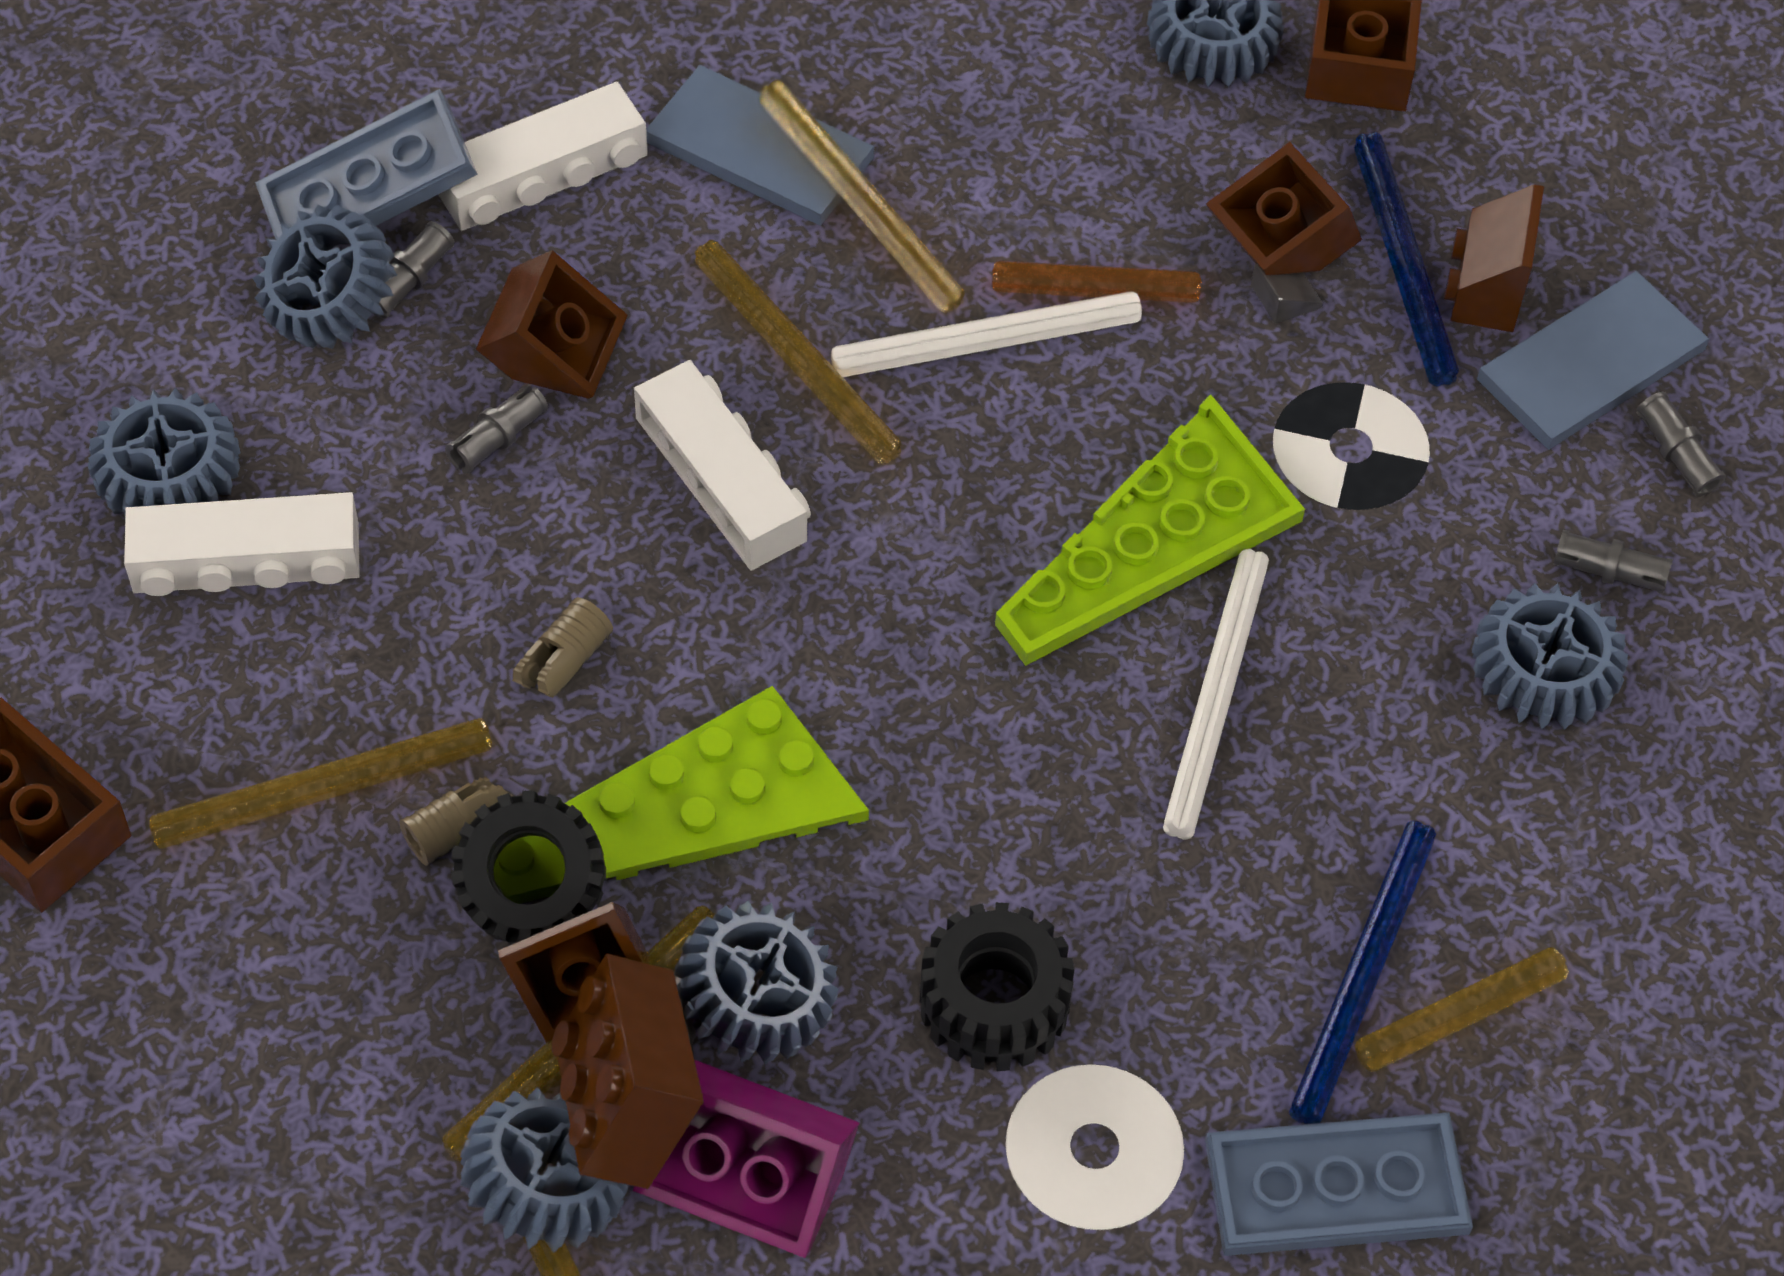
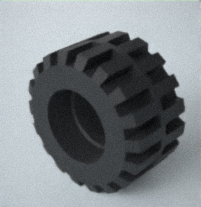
(506, 822)
(985, 1028)

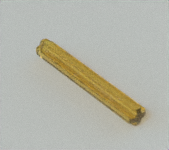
(1461, 1009)

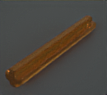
(1095, 281)

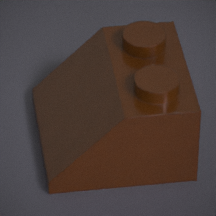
(1286, 215)
(1495, 260)
(552, 327)
(557, 961)

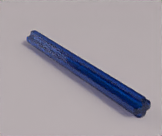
(1406, 260)
(1362, 974)

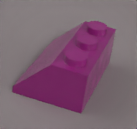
(756, 1162)

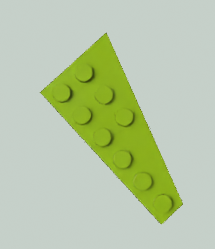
(1158, 530)
(698, 798)

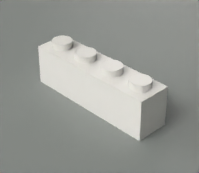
(547, 155)
(722, 464)
(241, 543)

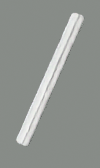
(986, 334)
(1215, 695)

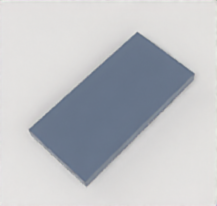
(736, 139)
(375, 168)
(1592, 359)
(1337, 1184)

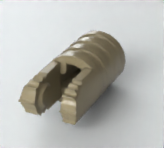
(563, 648)
(436, 827)

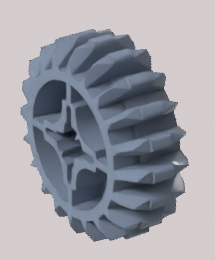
(1212, 39)
(343, 281)
(130, 451)
(1574, 681)
(720, 972)
(503, 1166)

